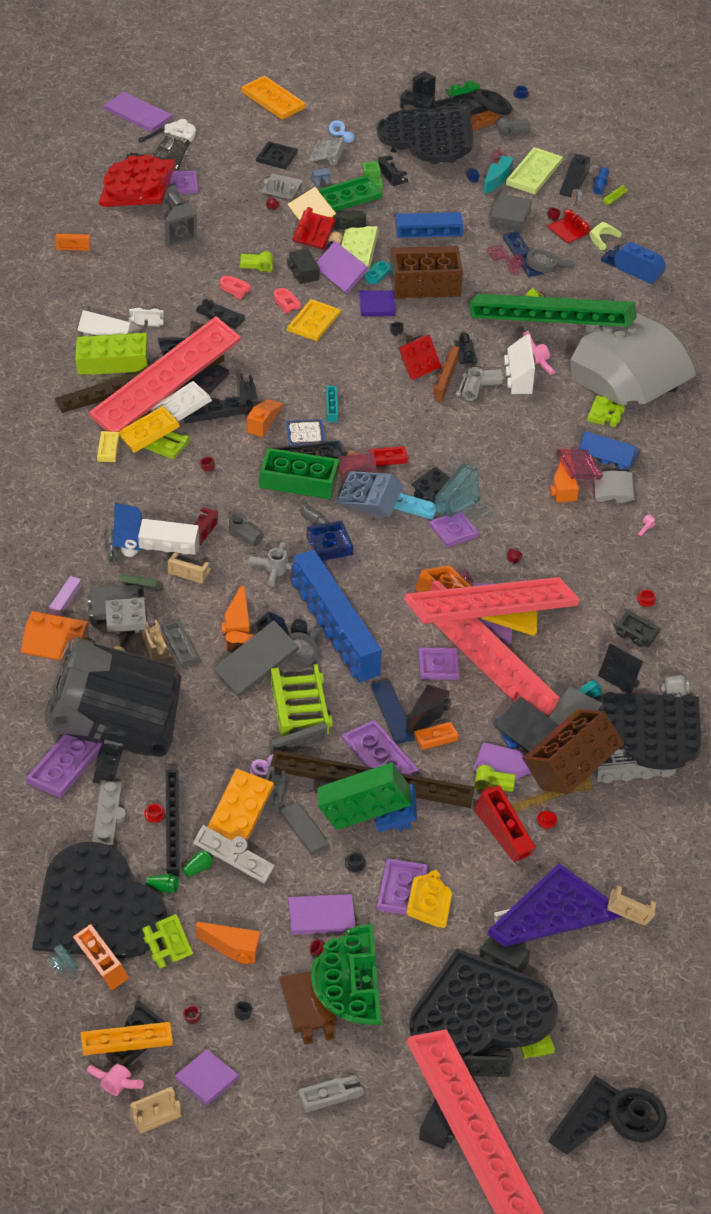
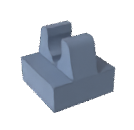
(320, 175)

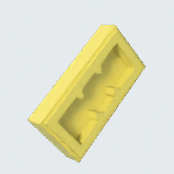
(108, 446)

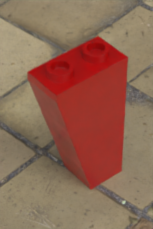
(504, 823)

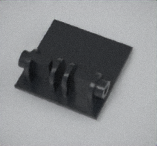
(430, 484)
(620, 668)

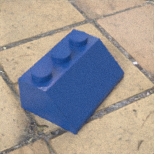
(610, 450)

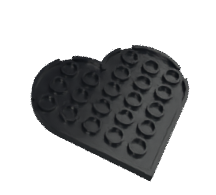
(430, 133)
(655, 729)
(95, 887)
(485, 1006)

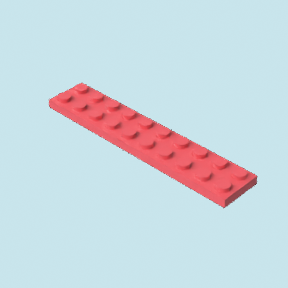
(165, 376)
(491, 600)
(498, 661)
(473, 1124)

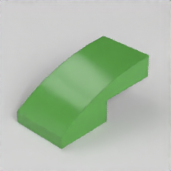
(374, 171)

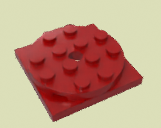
(137, 181)

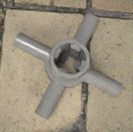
(276, 562)

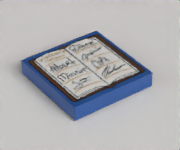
(305, 432)

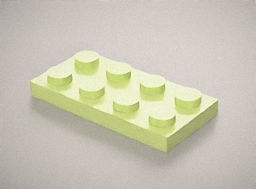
(534, 170)
(361, 243)

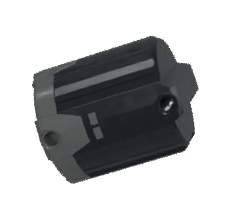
(120, 696)

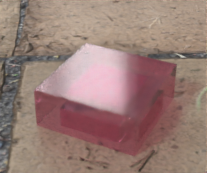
(497, 253)

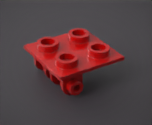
(570, 227)

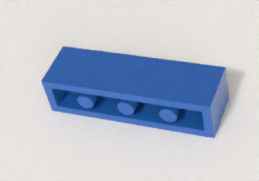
(429, 225)

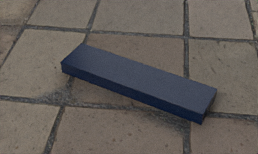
(517, 245)
(392, 711)

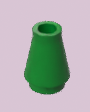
(199, 862)
(164, 883)

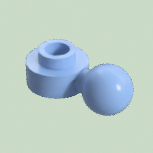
(348, 136)

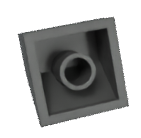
(180, 225)

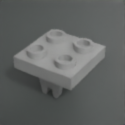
(125, 615)

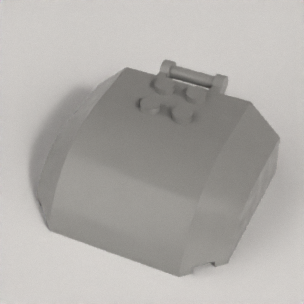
(632, 361)

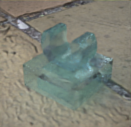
(62, 960)

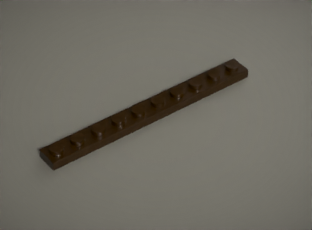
(100, 391)
(333, 771)

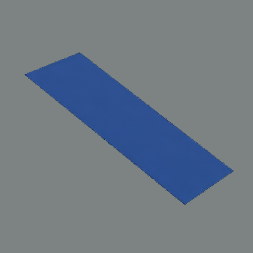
(126, 525)

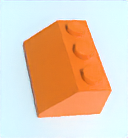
(445, 575)
(49, 634)

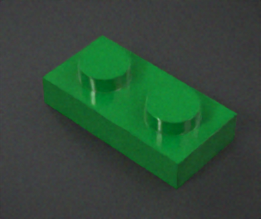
(457, 89)

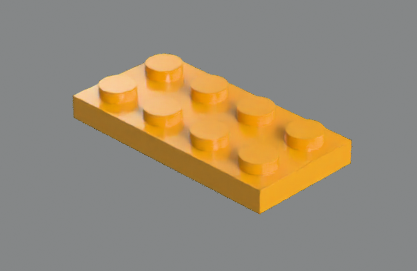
(273, 97)
(241, 805)

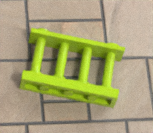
(284, 710)

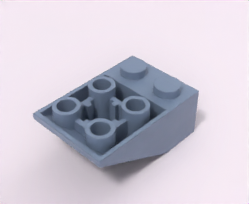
(370, 492)

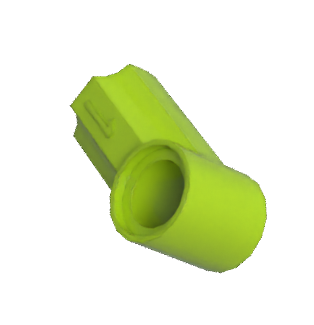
(262, 262)
(488, 777)

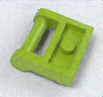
(167, 447)

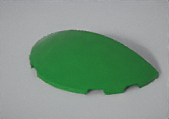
(347, 976)

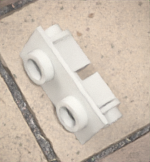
(154, 317)

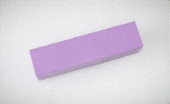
(65, 596)

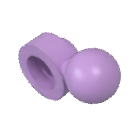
(260, 767)

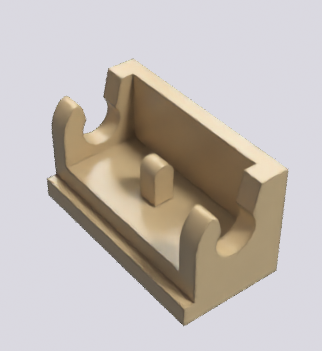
(188, 570)
(155, 642)
(630, 907)
(155, 1110)

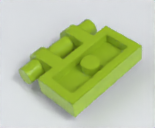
(600, 411)
(173, 940)

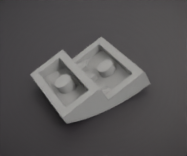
(616, 486)

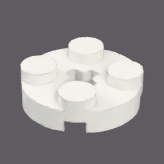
(181, 125)

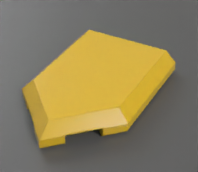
(429, 899)

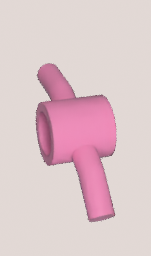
(540, 355)
(115, 1079)

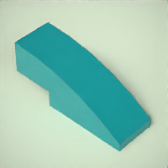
(498, 173)

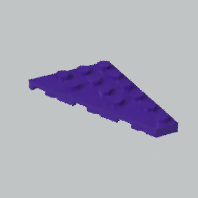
(552, 907)

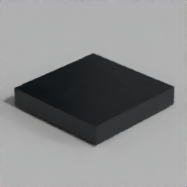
(276, 155)

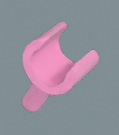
(648, 521)

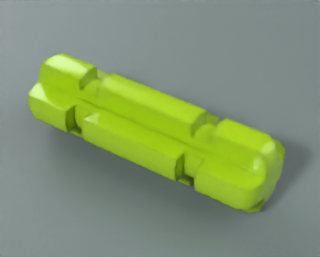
(615, 195)

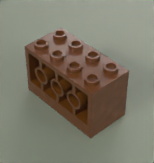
(426, 272)
(573, 751)

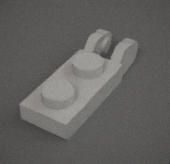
(329, 1093)

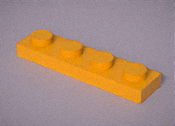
(126, 1038)

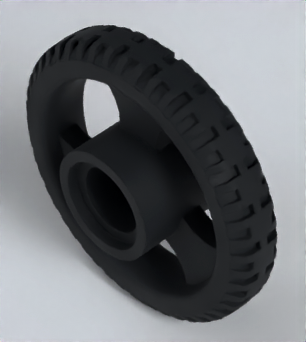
(493, 101)
(635, 1122)

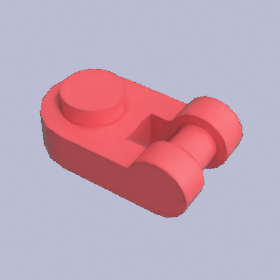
(234, 286)
(283, 297)

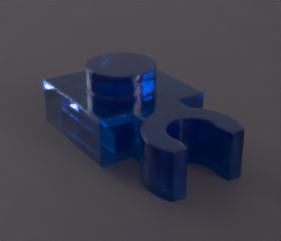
(608, 257)

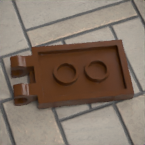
(304, 1007)

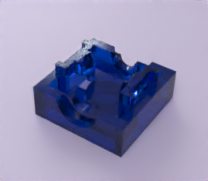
(328, 535)

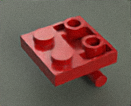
(313, 229)

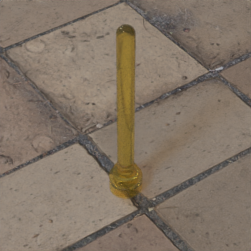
(585, 786)

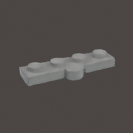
(108, 812)
(234, 853)

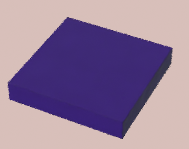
(377, 303)

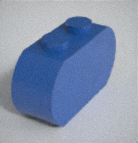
(640, 262)

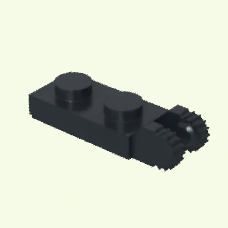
(227, 316)

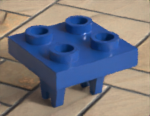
(399, 818)

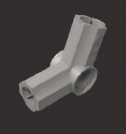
(478, 378)

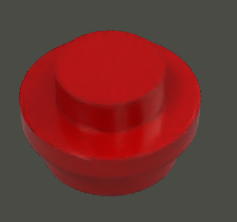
(646, 598)
(154, 813)
(546, 819)

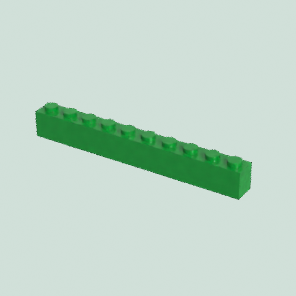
(553, 310)

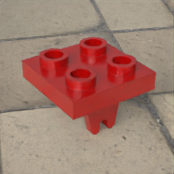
(420, 357)

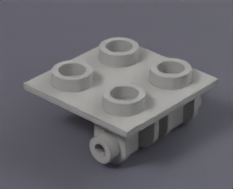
(328, 149)
(281, 186)

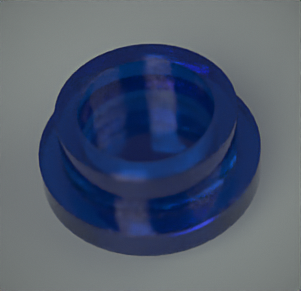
(521, 92)
(473, 175)

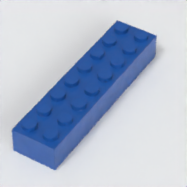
(336, 616)

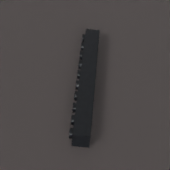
(172, 823)

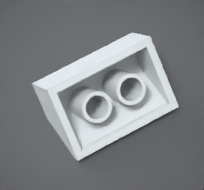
(98, 324)
(520, 366)
(169, 536)

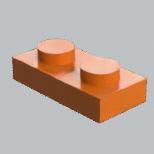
(73, 242)
(436, 736)

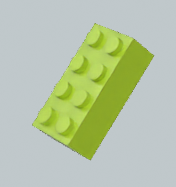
(112, 353)

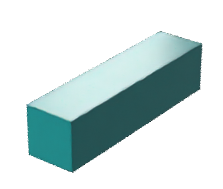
(331, 404)

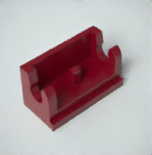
(206, 523)

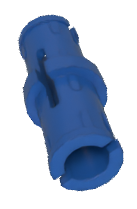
(601, 180)

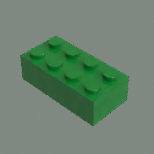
(299, 473)
(364, 796)

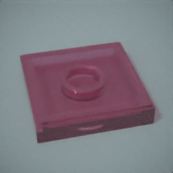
(356, 463)
(579, 464)

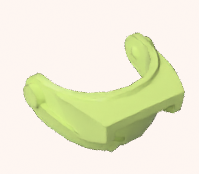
(603, 228)

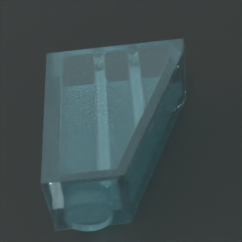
(459, 492)

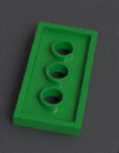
(353, 196)

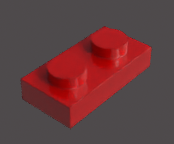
(390, 455)

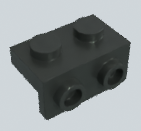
(347, 220)
(636, 628)
(490, 1064)

